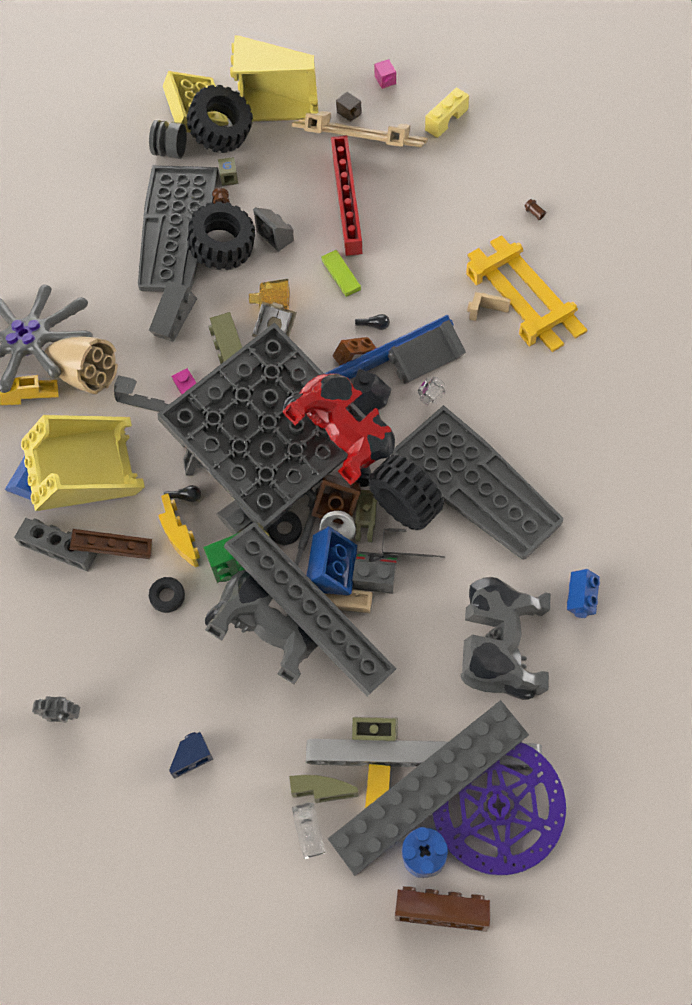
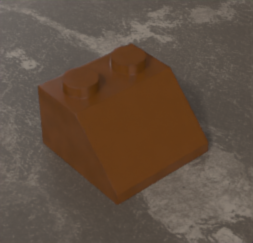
(335, 495)

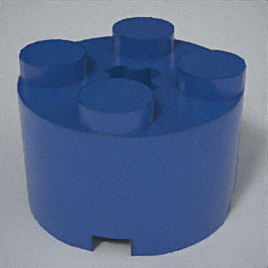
(423, 839)

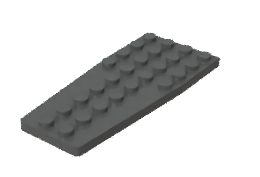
(169, 204)
(480, 483)

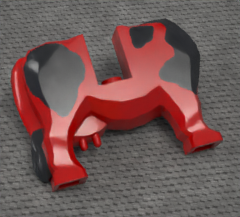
(326, 404)

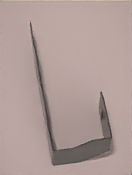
(121, 395)
(409, 554)

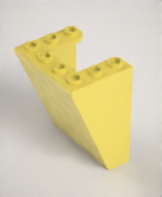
(274, 80)
(78, 460)

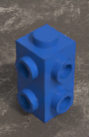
(583, 593)

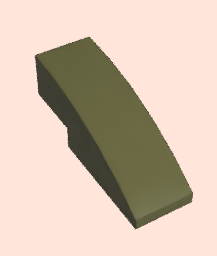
(322, 788)

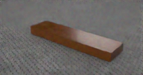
(110, 544)

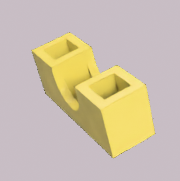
(452, 105)

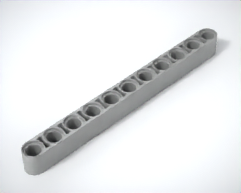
(386, 753)

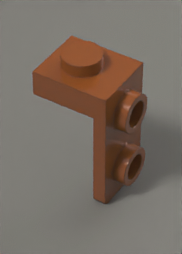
(351, 347)

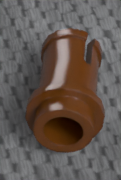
(535, 209)

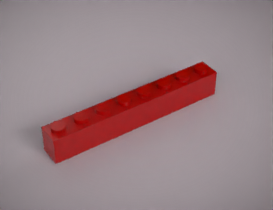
(346, 196)

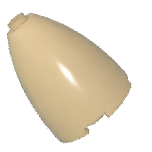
(85, 362)

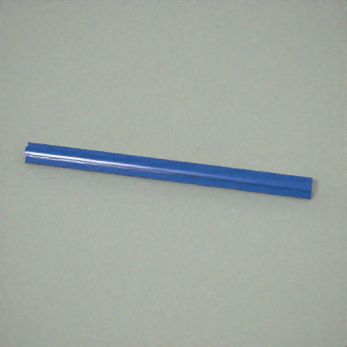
(380, 355)

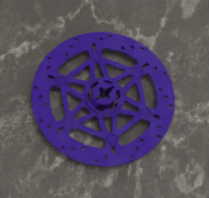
(547, 837)

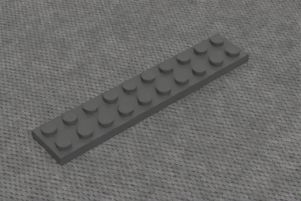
(310, 608)
(427, 787)

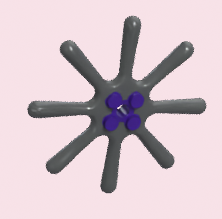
(30, 334)

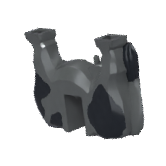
(248, 608)
(494, 660)

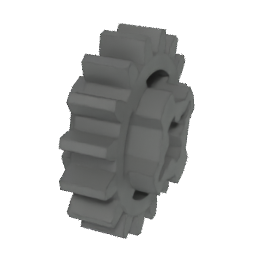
(56, 709)

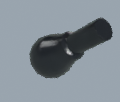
(379, 322)
(189, 493)

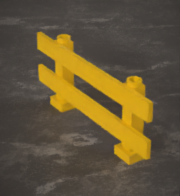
(533, 324)

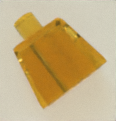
(272, 291)

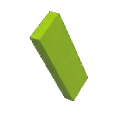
(341, 273)

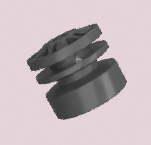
(168, 139)

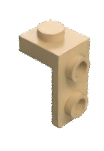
(486, 301)

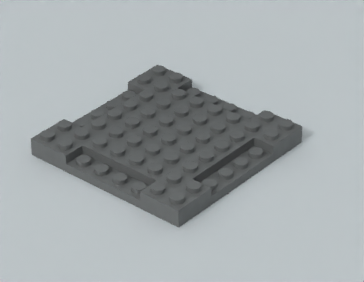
(244, 438)

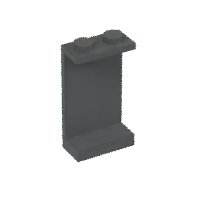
(426, 352)

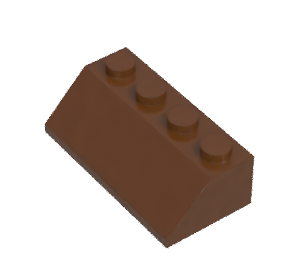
(442, 910)

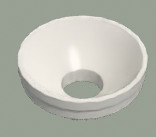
(346, 529)

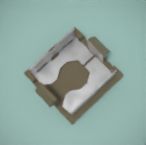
(274, 313)

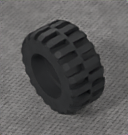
(226, 102)
(224, 218)
(406, 492)

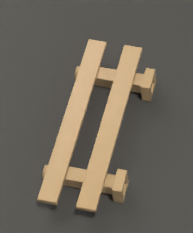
(395, 136)

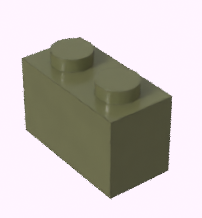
(375, 728)

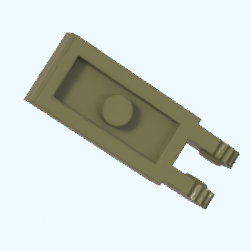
(365, 514)

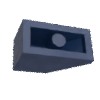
(190, 754)

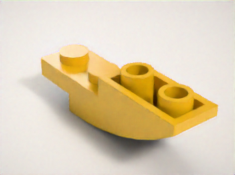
(28, 388)
(177, 533)

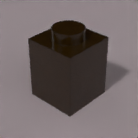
(348, 106)

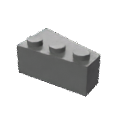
(172, 311)

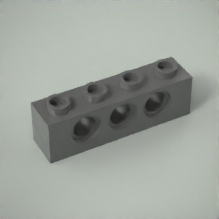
(28, 537)

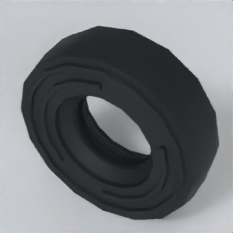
(292, 536)
(174, 603)

